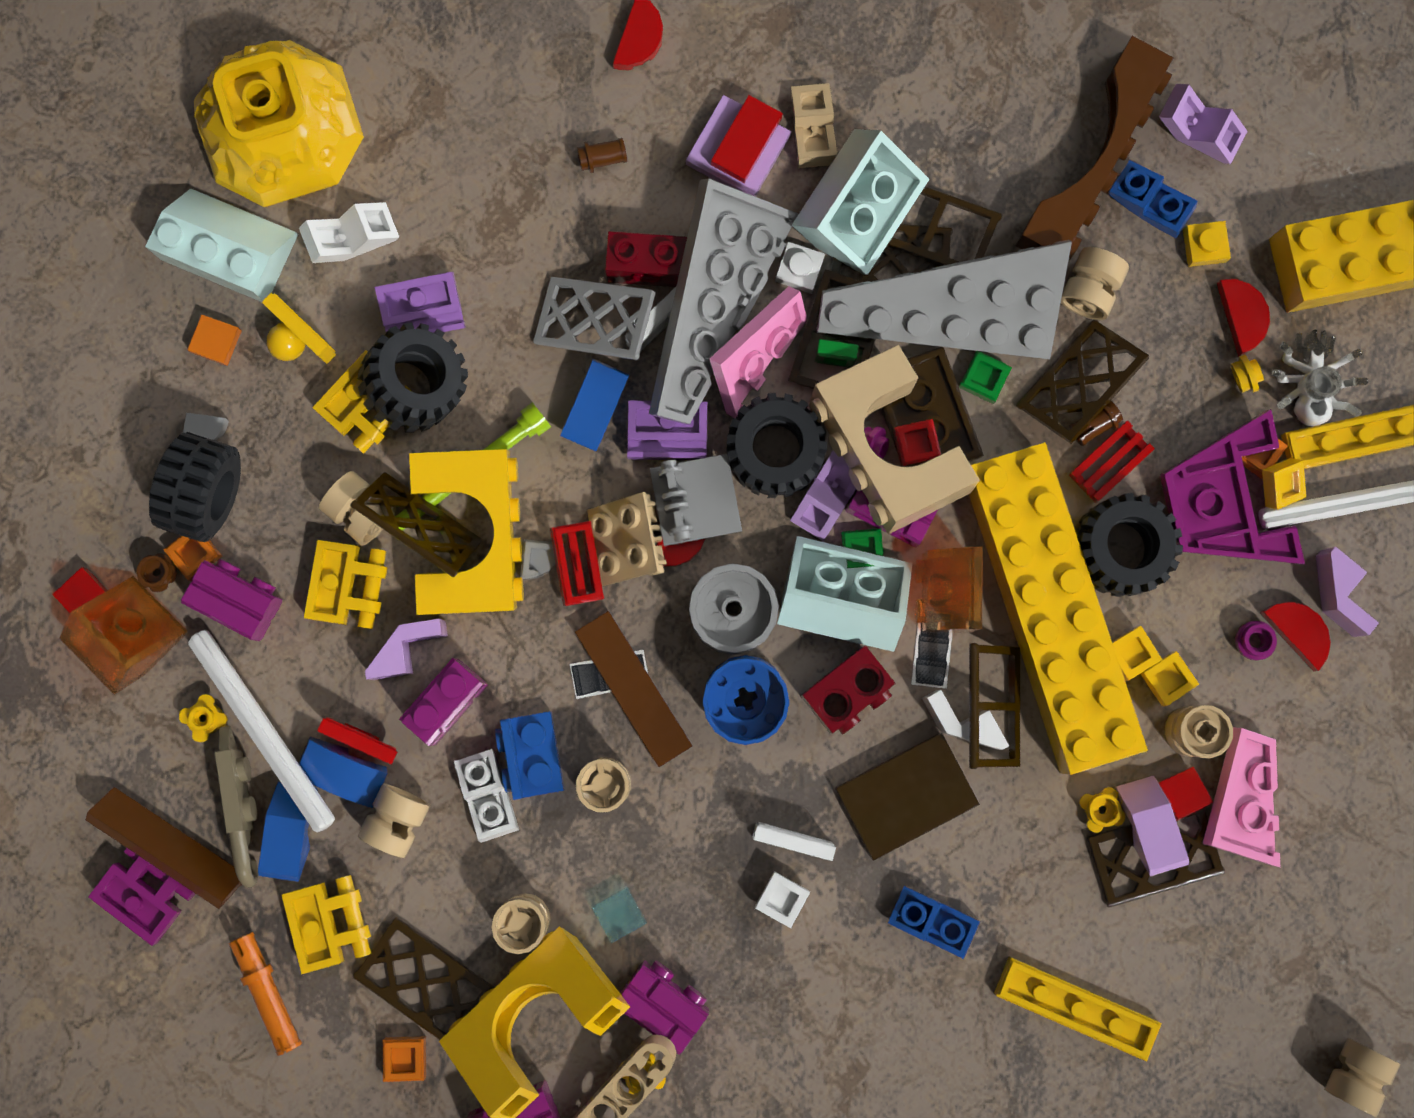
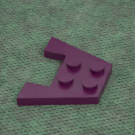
(1214, 501)

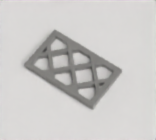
(604, 346)

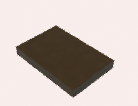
(936, 398)
(907, 796)

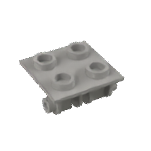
(695, 499)

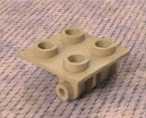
(626, 539)

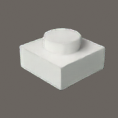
(800, 267)
(782, 899)

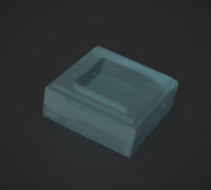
(619, 914)

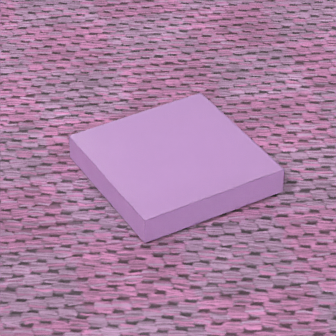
(711, 138)

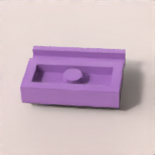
(422, 300)
(664, 439)

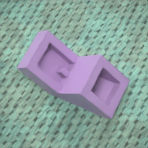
(1206, 129)
(825, 498)
(1337, 579)
(395, 656)
(1153, 825)

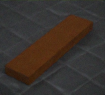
(633, 689)
(164, 847)

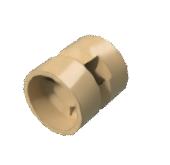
(1096, 278)
(337, 507)
(1199, 731)
(603, 784)
(393, 821)
(521, 923)
(1362, 1077)

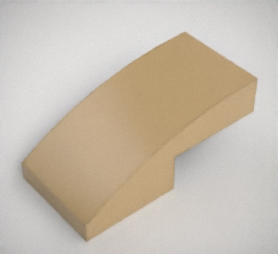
(813, 125)

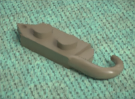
(237, 805)

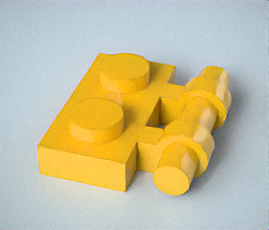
(345, 408)
(333, 582)
(314, 926)

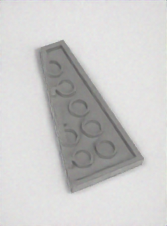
(719, 280)
(975, 304)

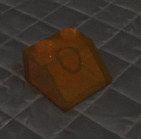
(950, 590)
(121, 634)

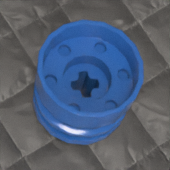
(735, 720)

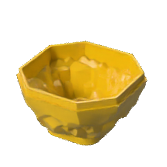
(293, 141)

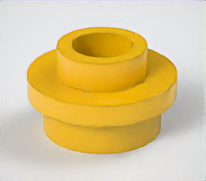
(1247, 374)

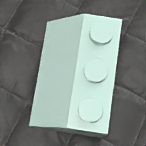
(861, 200)
(222, 244)
(846, 602)

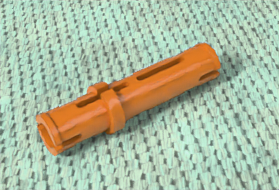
(265, 993)

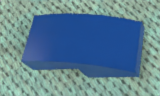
(1151, 200)
(594, 405)
(340, 773)
(934, 922)

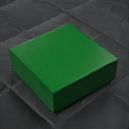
(836, 353)
(985, 377)
(862, 540)

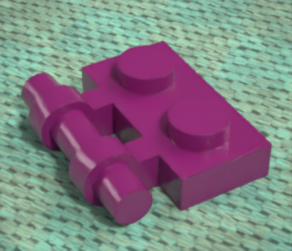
(135, 902)

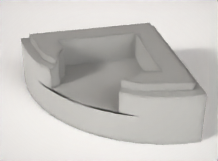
(205, 425)
(537, 559)

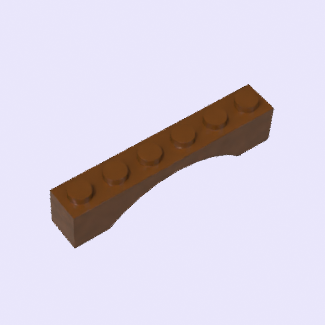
(1129, 88)

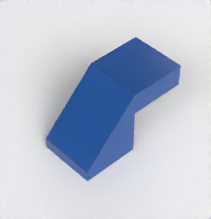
(284, 838)

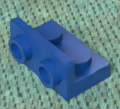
(530, 755)

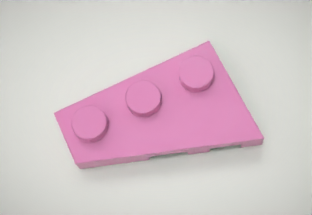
(745, 356)
(1243, 804)

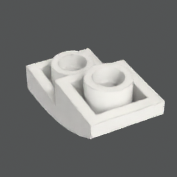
(486, 797)

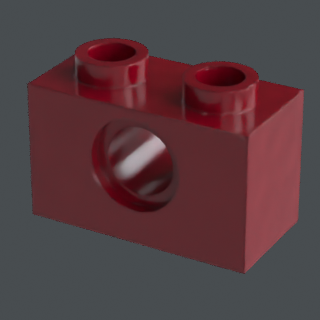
(644, 258)

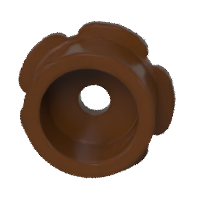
(146, 570)

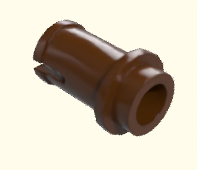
(601, 154)
(1106, 419)

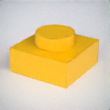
(1206, 243)
(1284, 483)
(1135, 652)
(1169, 679)

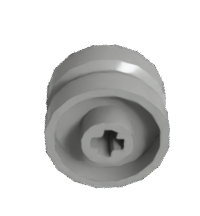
(737, 585)

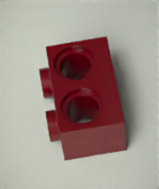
(842, 682)

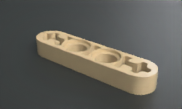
(613, 1095)

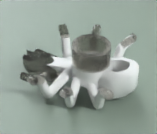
(1320, 382)

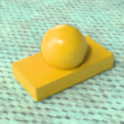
(288, 339)

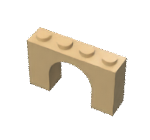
(894, 492)

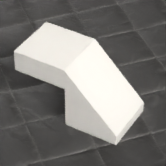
(354, 233)
(948, 724)

